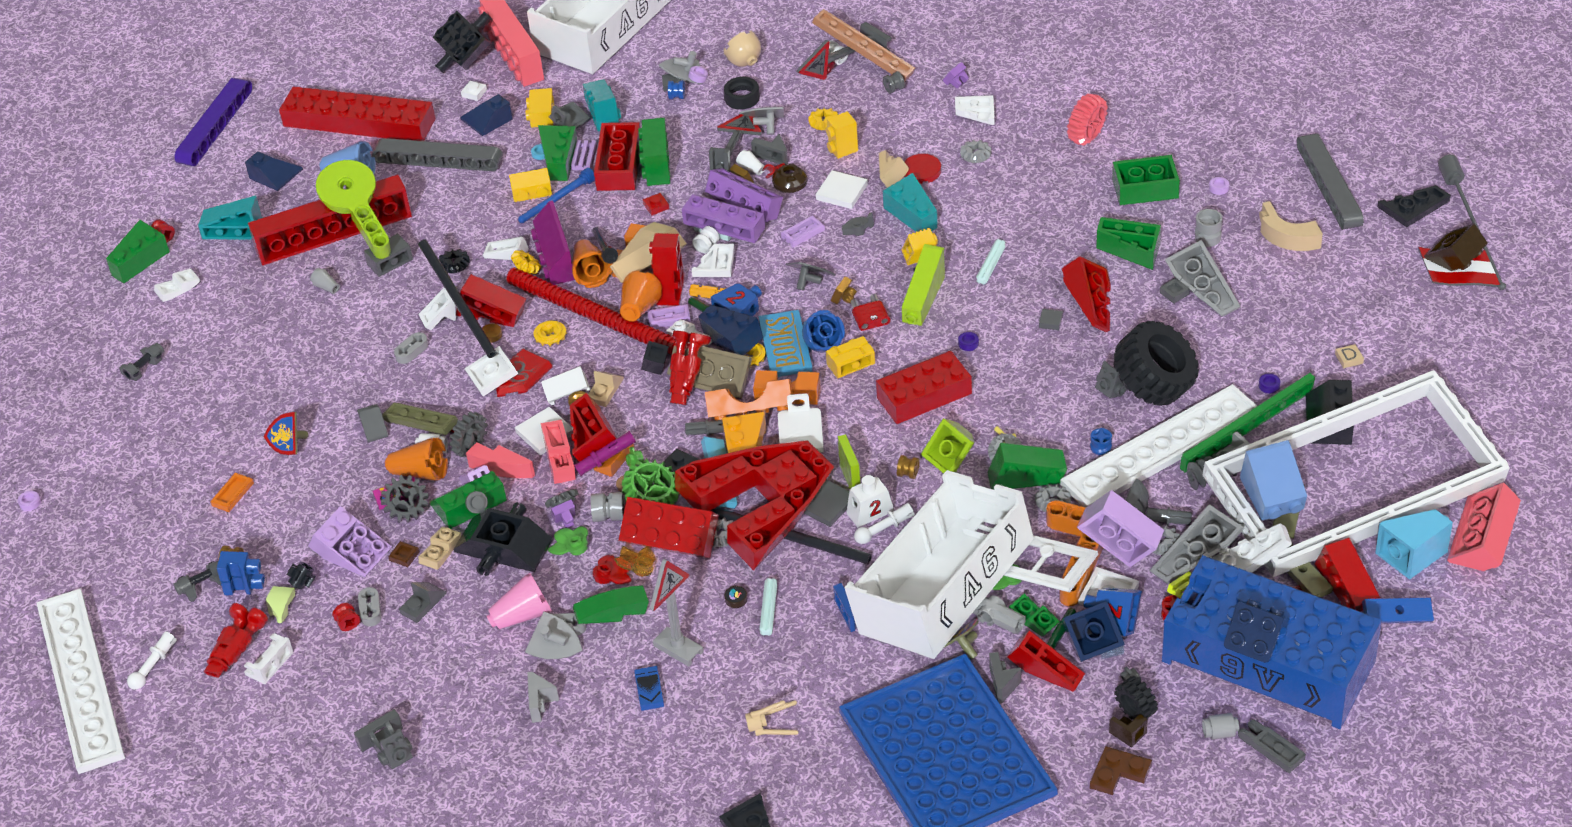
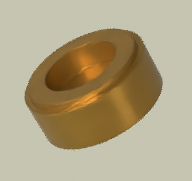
(493, 332)

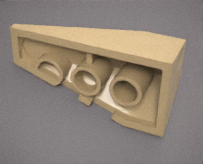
(637, 254)

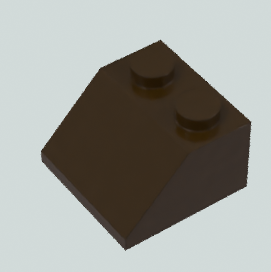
(1457, 248)

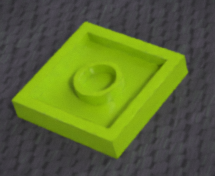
(848, 462)

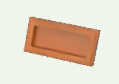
(232, 492)

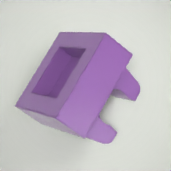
(956, 74)
(564, 513)

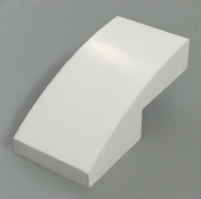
(180, 283)

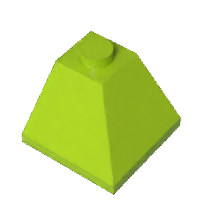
(948, 446)

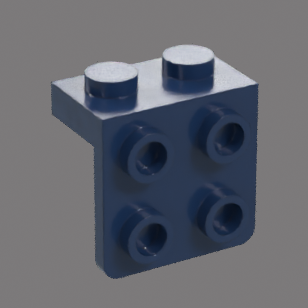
(1255, 630)

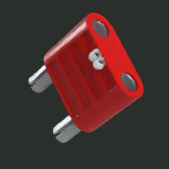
(870, 314)

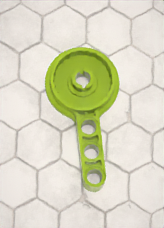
(355, 199)

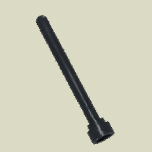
(608, 252)

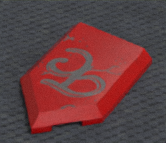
(530, 371)

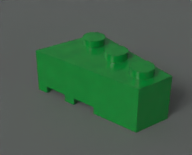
(558, 150)
(1129, 240)
(136, 252)
(1026, 466)

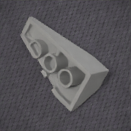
(1205, 536)

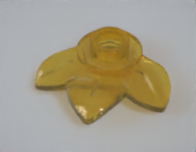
(639, 563)

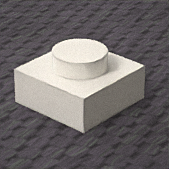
(473, 90)

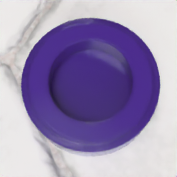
(968, 341)
(1269, 383)

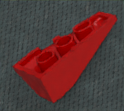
(1089, 287)

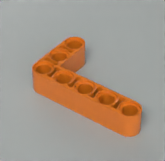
(1065, 518)

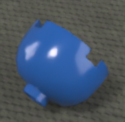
(823, 331)

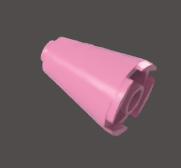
(519, 604)

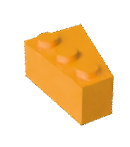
(744, 431)

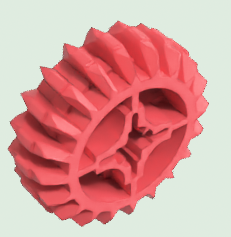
(1087, 119)

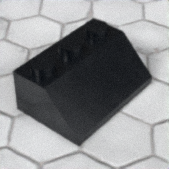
(1326, 398)

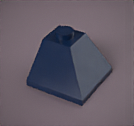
(489, 115)
(271, 170)
(1093, 631)

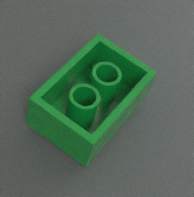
(654, 152)
(1145, 180)

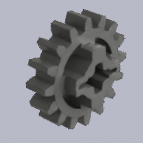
(468, 432)
(412, 494)

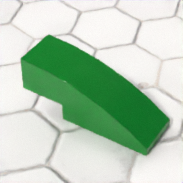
(612, 605)

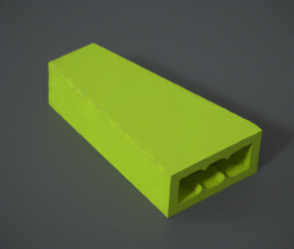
(924, 285)

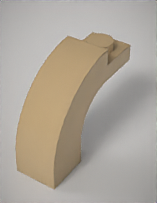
(1289, 235)

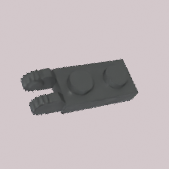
(1272, 746)

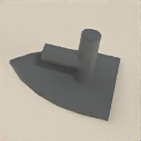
(805, 276)

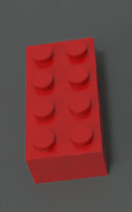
(617, 156)
(923, 387)
(668, 527)

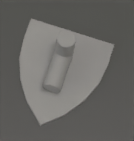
(680, 66)
(765, 116)
(553, 639)

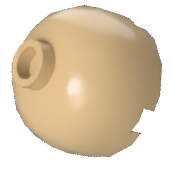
(743, 49)

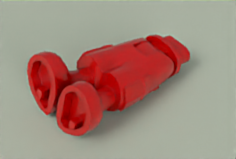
(684, 367)
(234, 638)

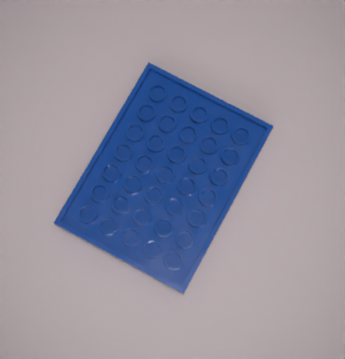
(947, 749)

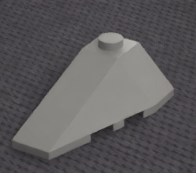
(1201, 275)

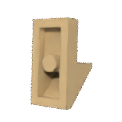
(891, 168)
(604, 387)

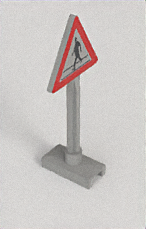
(671, 639)

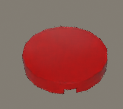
(924, 167)

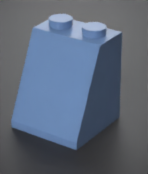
(1273, 480)

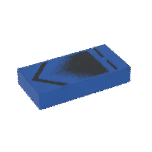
(649, 688)

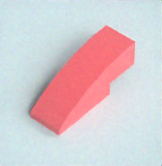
(558, 451)
(500, 461)

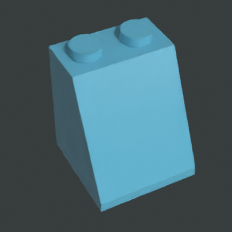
(1414, 541)

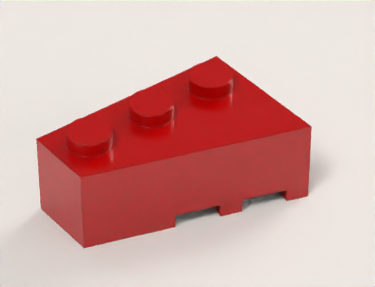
(492, 302)

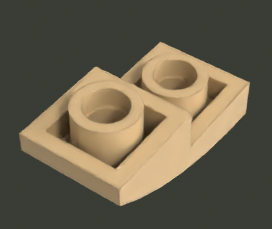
(441, 547)

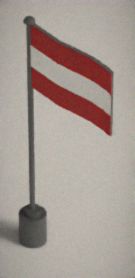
(1482, 269)

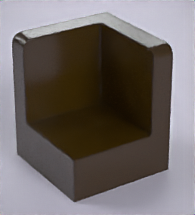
(1127, 730)

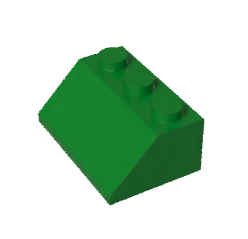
(452, 506)

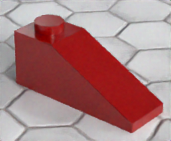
(1044, 662)

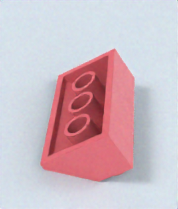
(1485, 528)

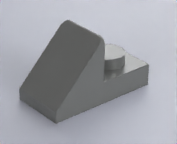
(770, 151)
(372, 423)
(424, 598)
(1003, 679)

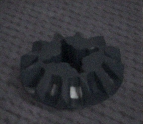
(461, 262)

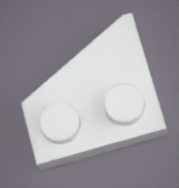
(976, 108)
(716, 262)

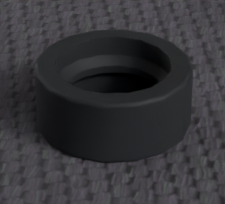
(741, 102)

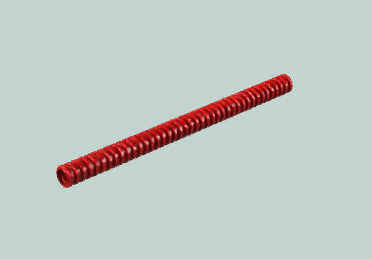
(588, 309)

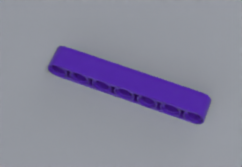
(213, 122)

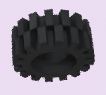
(1135, 698)

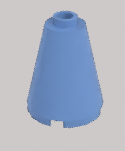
(358, 152)

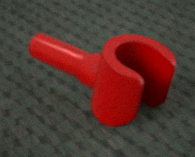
(772, 169)

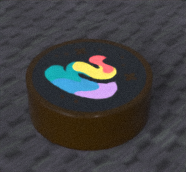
(735, 597)

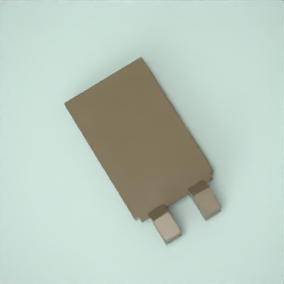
(721, 370)

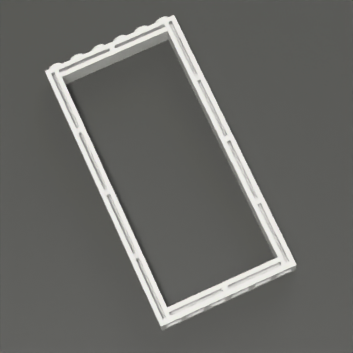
(1492, 470)

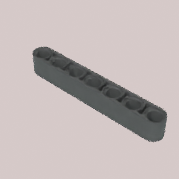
(437, 154)
(1330, 181)

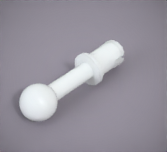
(864, 535)
(137, 679)

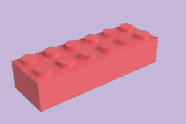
(512, 42)

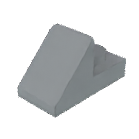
(539, 693)

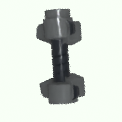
(150, 355)
(186, 584)

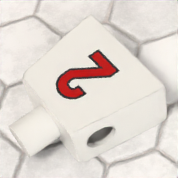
(868, 501)

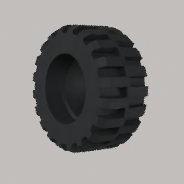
(1161, 344)

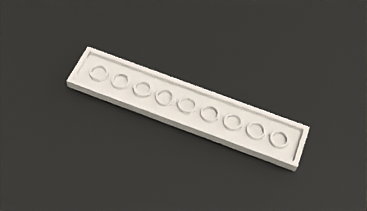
(1156, 447)
(80, 681)

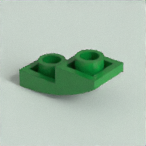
(1037, 619)

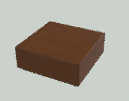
(404, 554)

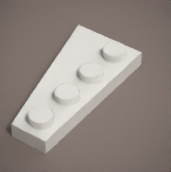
(1257, 551)

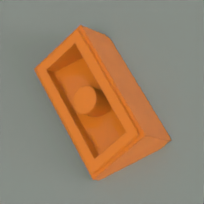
(611, 465)

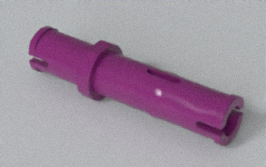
(603, 454)

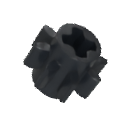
(301, 575)

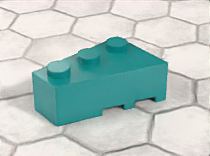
(601, 103)
(910, 204)
(230, 220)

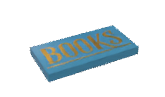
(784, 343)

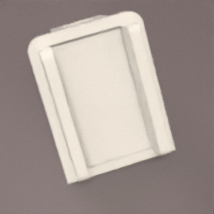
(800, 423)

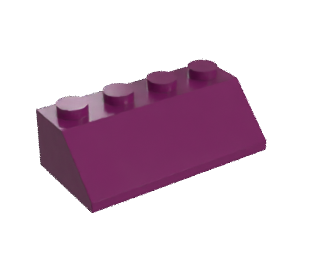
(552, 245)

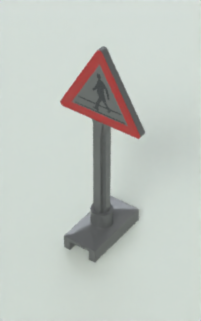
(818, 61)
(738, 125)

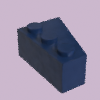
(730, 329)

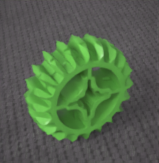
(644, 476)

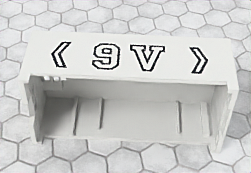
(588, 30)
(941, 565)

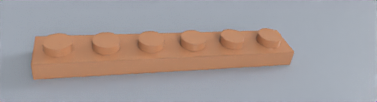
(862, 44)

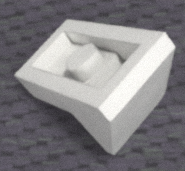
(440, 306)

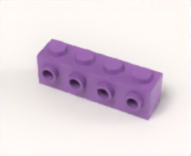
(743, 193)
(724, 218)

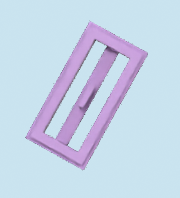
(585, 146)
(804, 233)
(670, 316)
(473, 474)

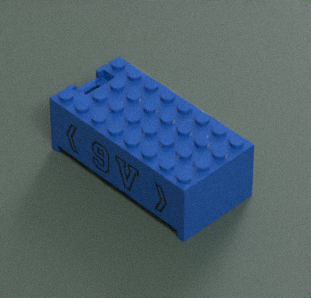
(1316, 659)

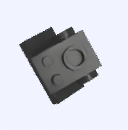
(1109, 381)
(388, 743)

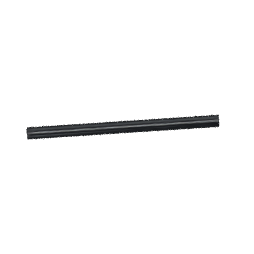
(457, 299)
(808, 540)

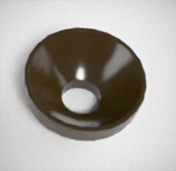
(789, 182)

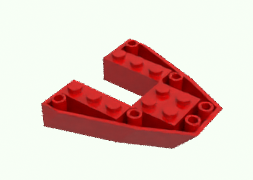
(782, 473)

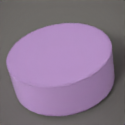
(698, 74)
(1219, 185)
(29, 500)

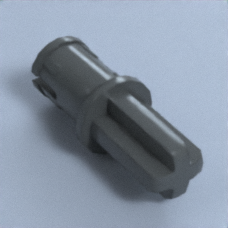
(706, 427)
(1169, 516)

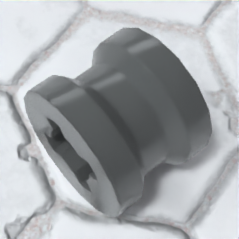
(893, 82)

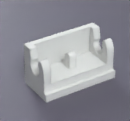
(565, 384)
(270, 660)

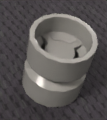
(1208, 227)
(607, 506)

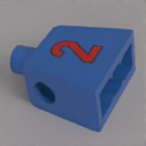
(738, 299)
(1123, 605)

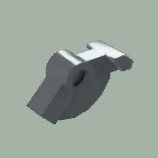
(857, 225)

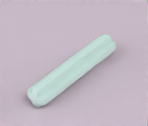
(990, 261)
(768, 606)

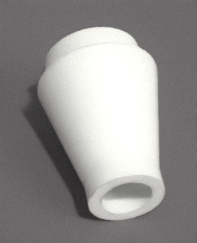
(749, 162)

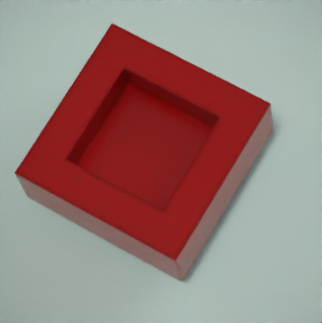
(655, 204)

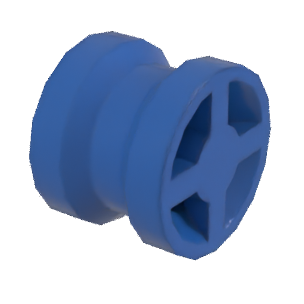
(676, 89)
(1101, 441)

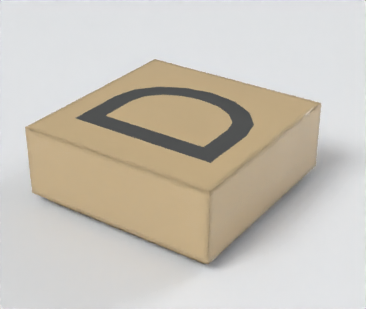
(1349, 356)

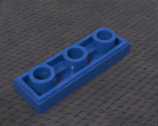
(1409, 610)

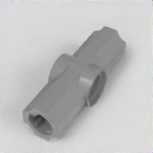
(994, 611)

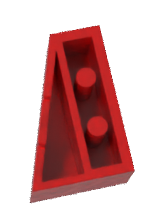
(668, 267)
(590, 427)
(1346, 574)

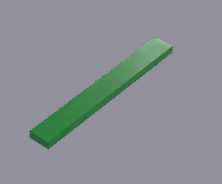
(1249, 421)

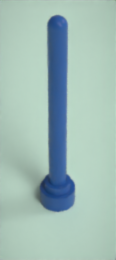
(586, 176)

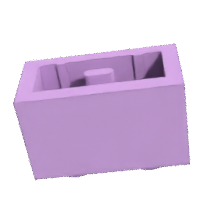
(349, 543)

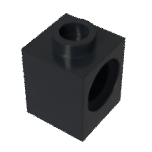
(654, 357)

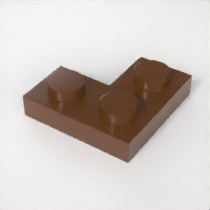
(1118, 764)

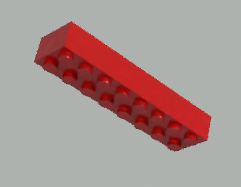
(357, 114)
(317, 225)

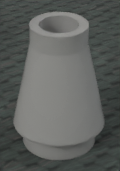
(323, 280)

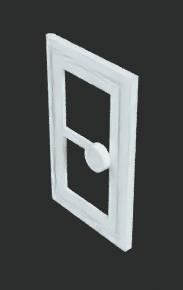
(1047, 548)

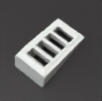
(505, 248)

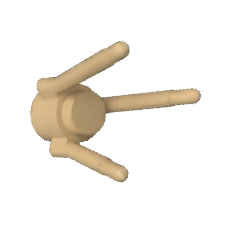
(756, 719)

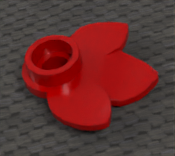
(609, 571)

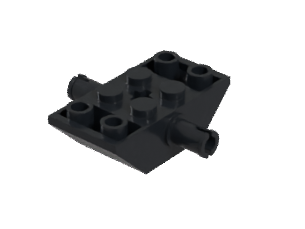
(461, 40)
(504, 540)

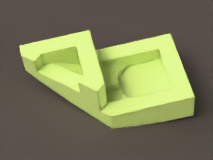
(278, 602)

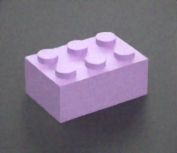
(1120, 528)

